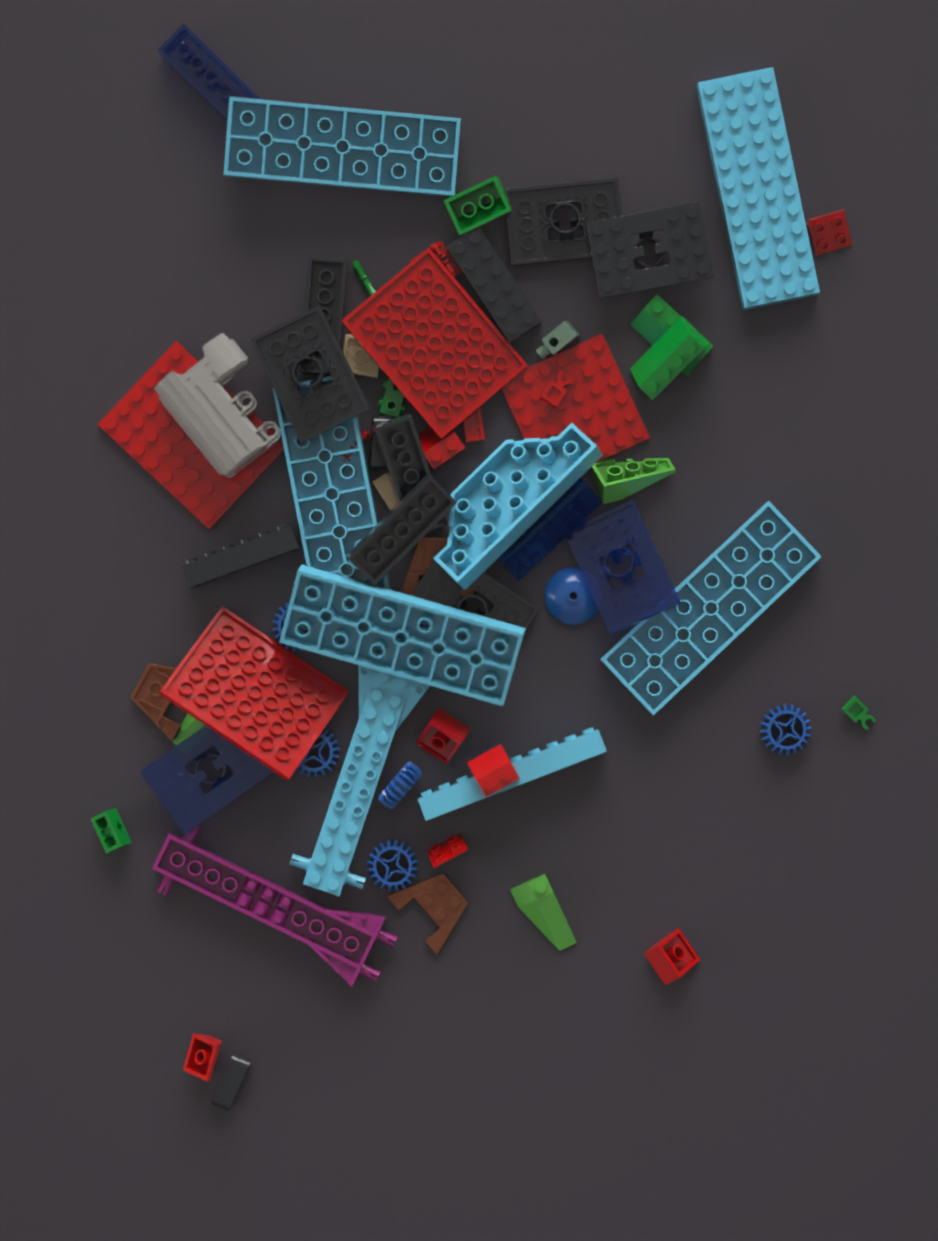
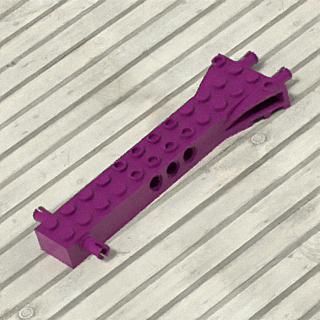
(335, 935)

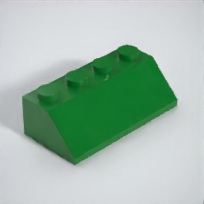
(656, 320)
(668, 357)

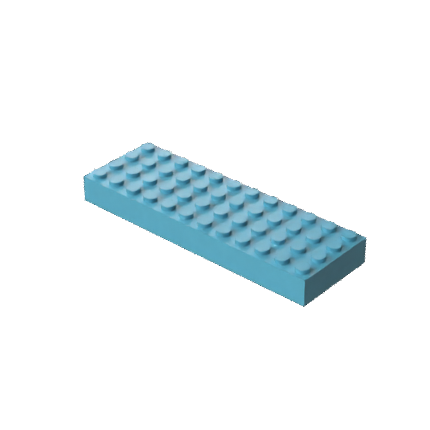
(341, 146)
(757, 188)
(330, 495)
(714, 608)
(402, 635)

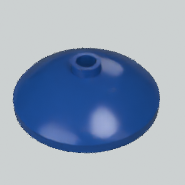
(558, 597)

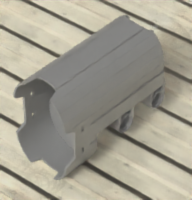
(210, 415)

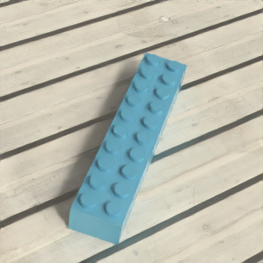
(528, 768)

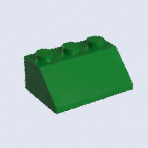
(478, 205)

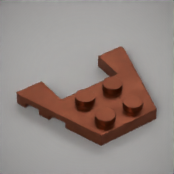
(424, 555)
(148, 699)
(439, 900)

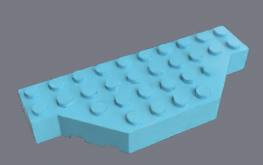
(509, 496)

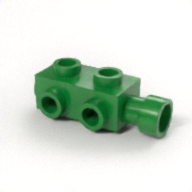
(391, 396)

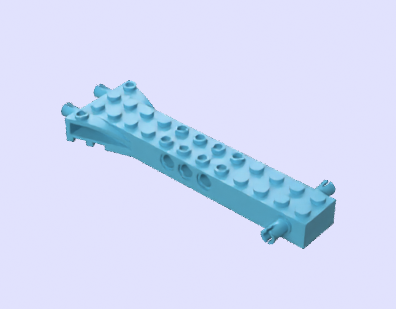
(383, 706)

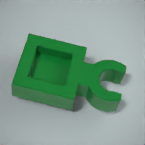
(856, 710)

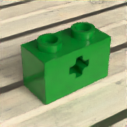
(111, 830)

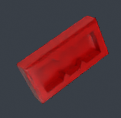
(474, 427)

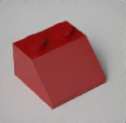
(440, 451)
(442, 736)
(493, 770)
(672, 956)
(202, 1056)

